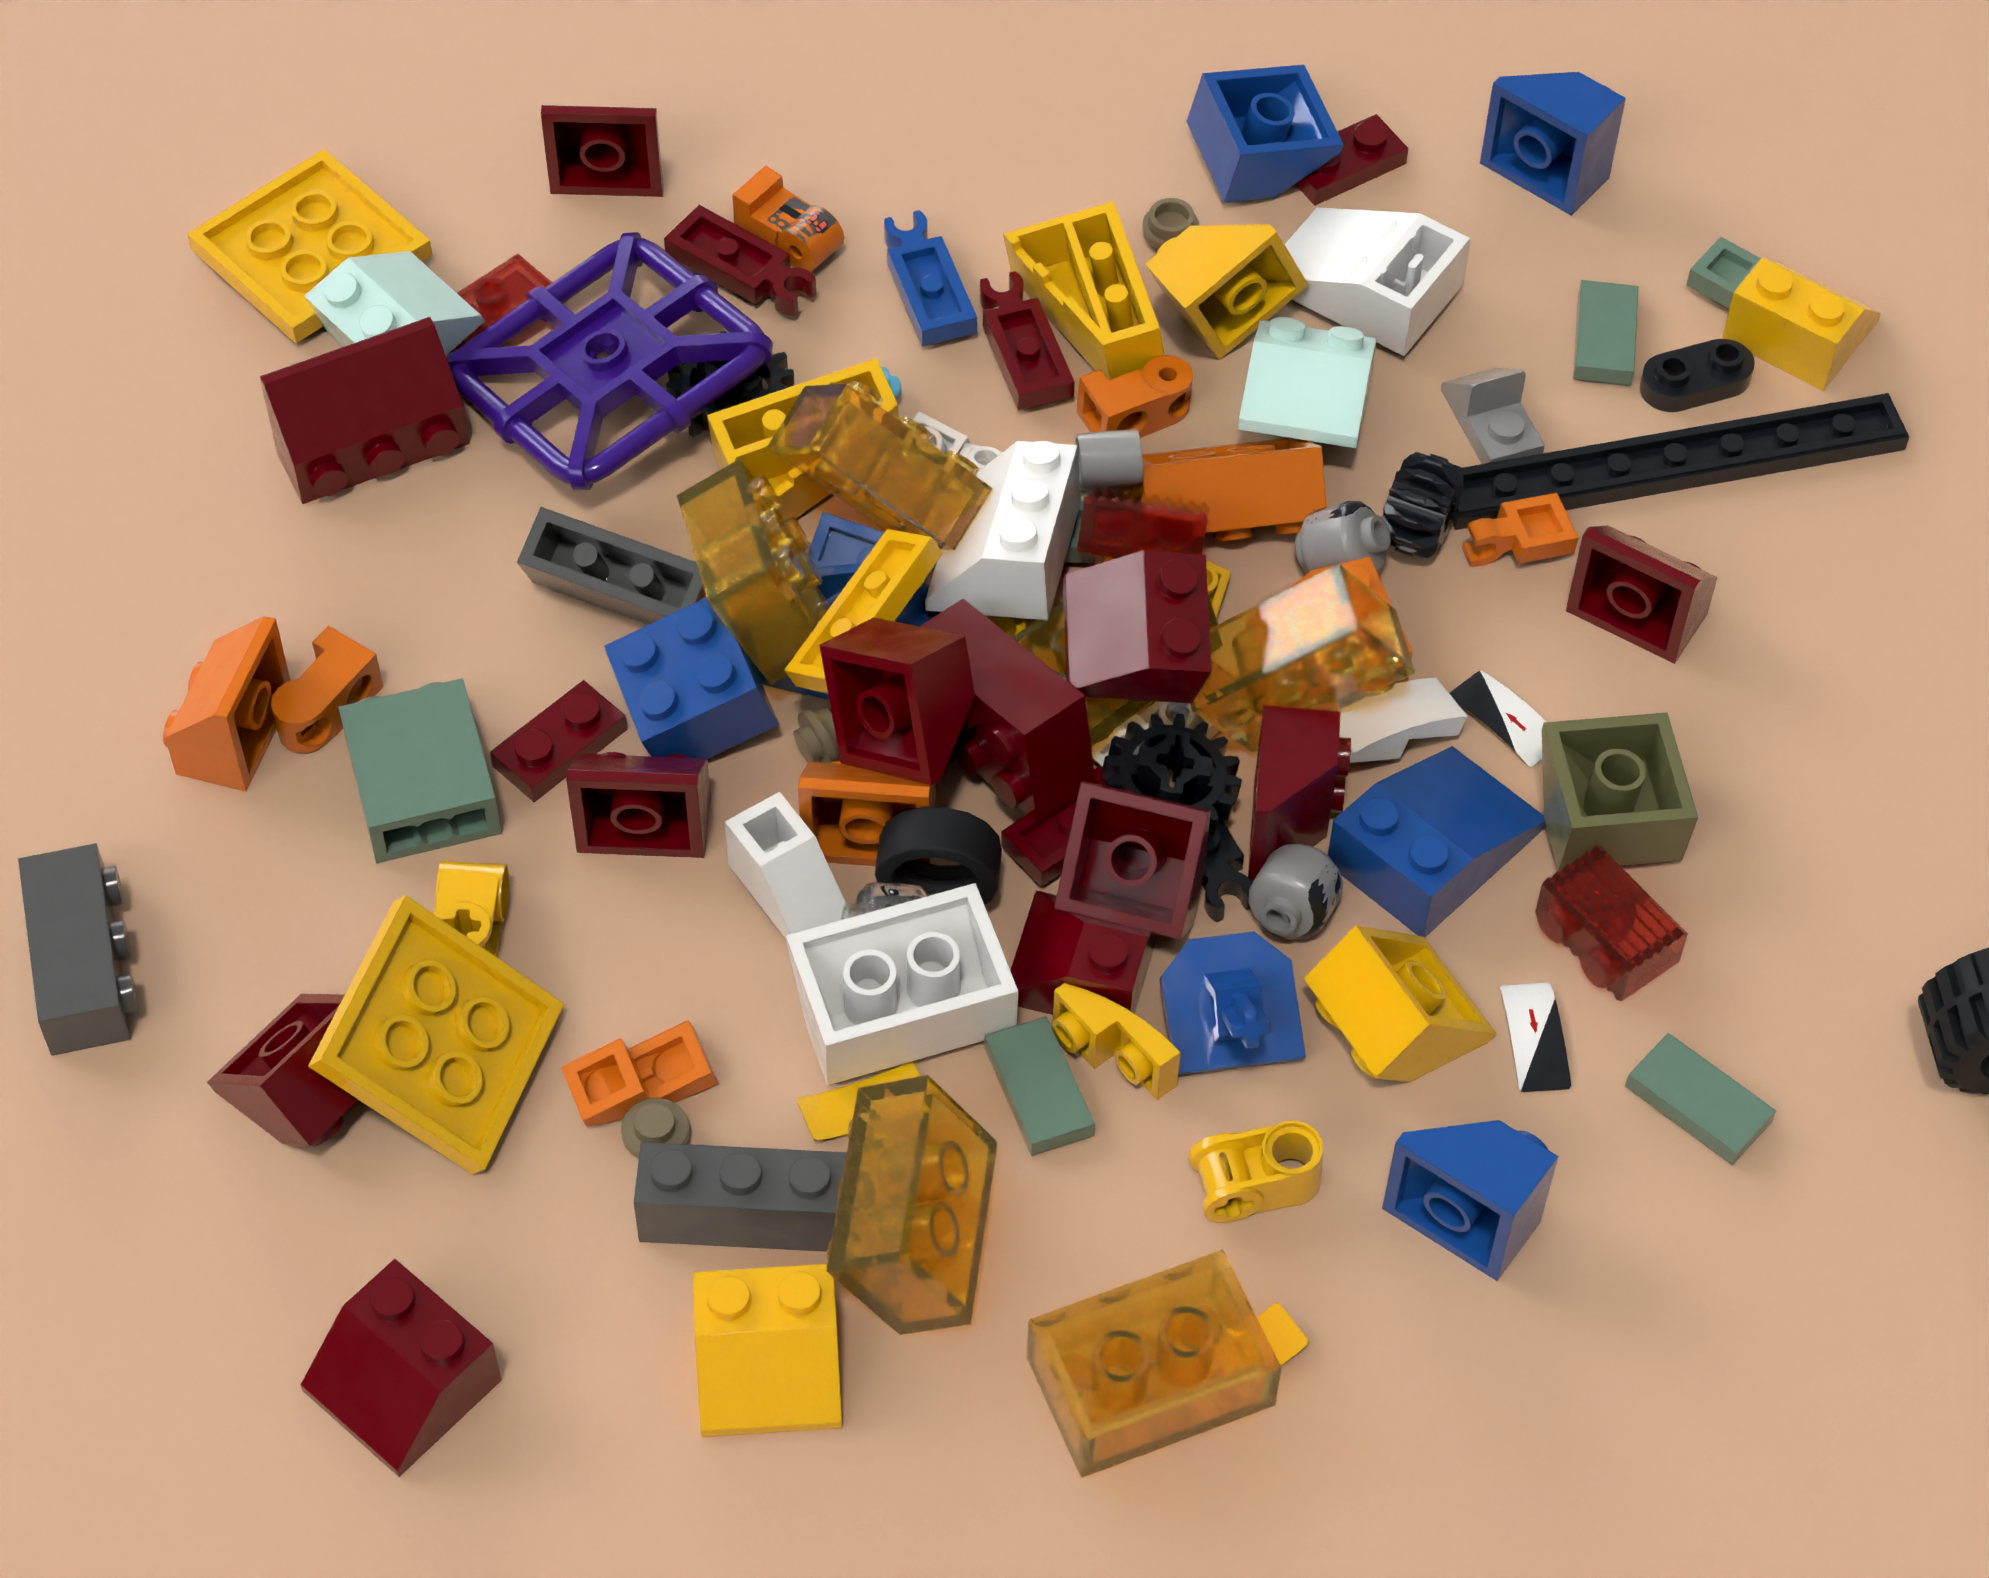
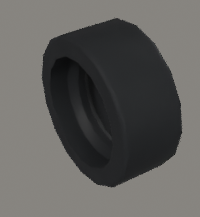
(943, 835)

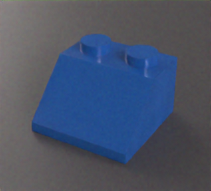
(1261, 130)
(1553, 135)
(1471, 1189)

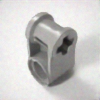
(1109, 460)

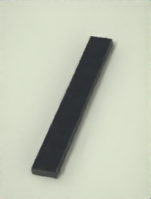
(1687, 457)

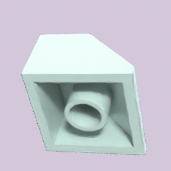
(385, 293)
(1307, 382)

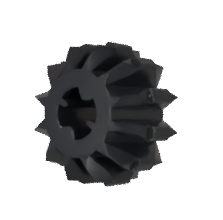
(1422, 504)

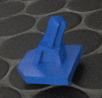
(1231, 1004)

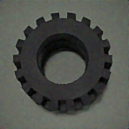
(1957, 1021)

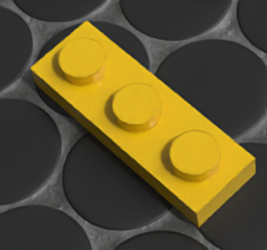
(876, 590)

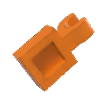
(1529, 527)

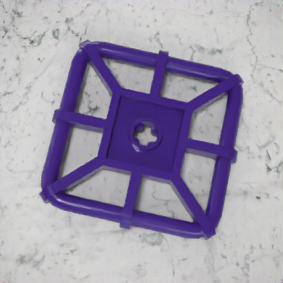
(639, 355)

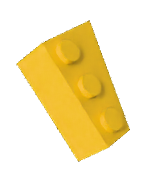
(1089, 287)
(749, 427)

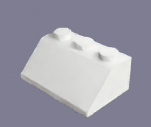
(1018, 538)
(902, 983)

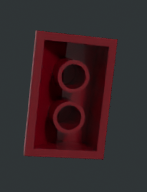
(364, 410)

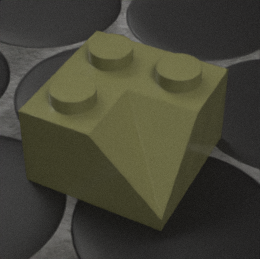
(1616, 788)

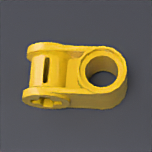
(473, 900)
(1251, 1169)

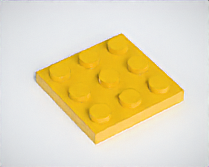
(296, 234)
(437, 1035)

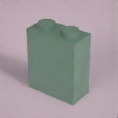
(420, 770)

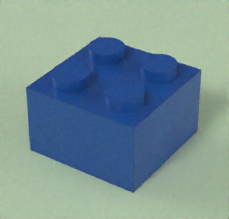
(690, 685)

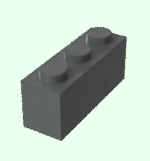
(608, 568)
(77, 949)
(737, 1196)

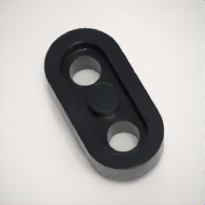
(1703, 372)

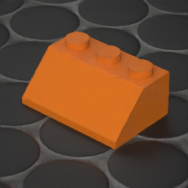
(1242, 483)

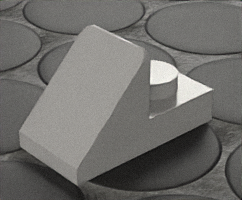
(1493, 415)

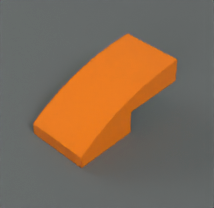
(618, 1077)

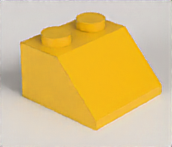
(1226, 280)
(1797, 322)
(1396, 1004)
(766, 1350)

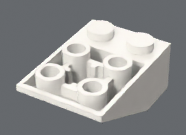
(1379, 270)

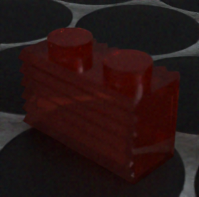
(1129, 523)
(1609, 923)

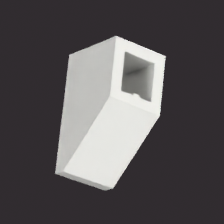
(783, 866)

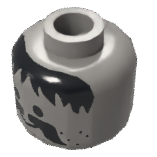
(1342, 535)
(1299, 888)

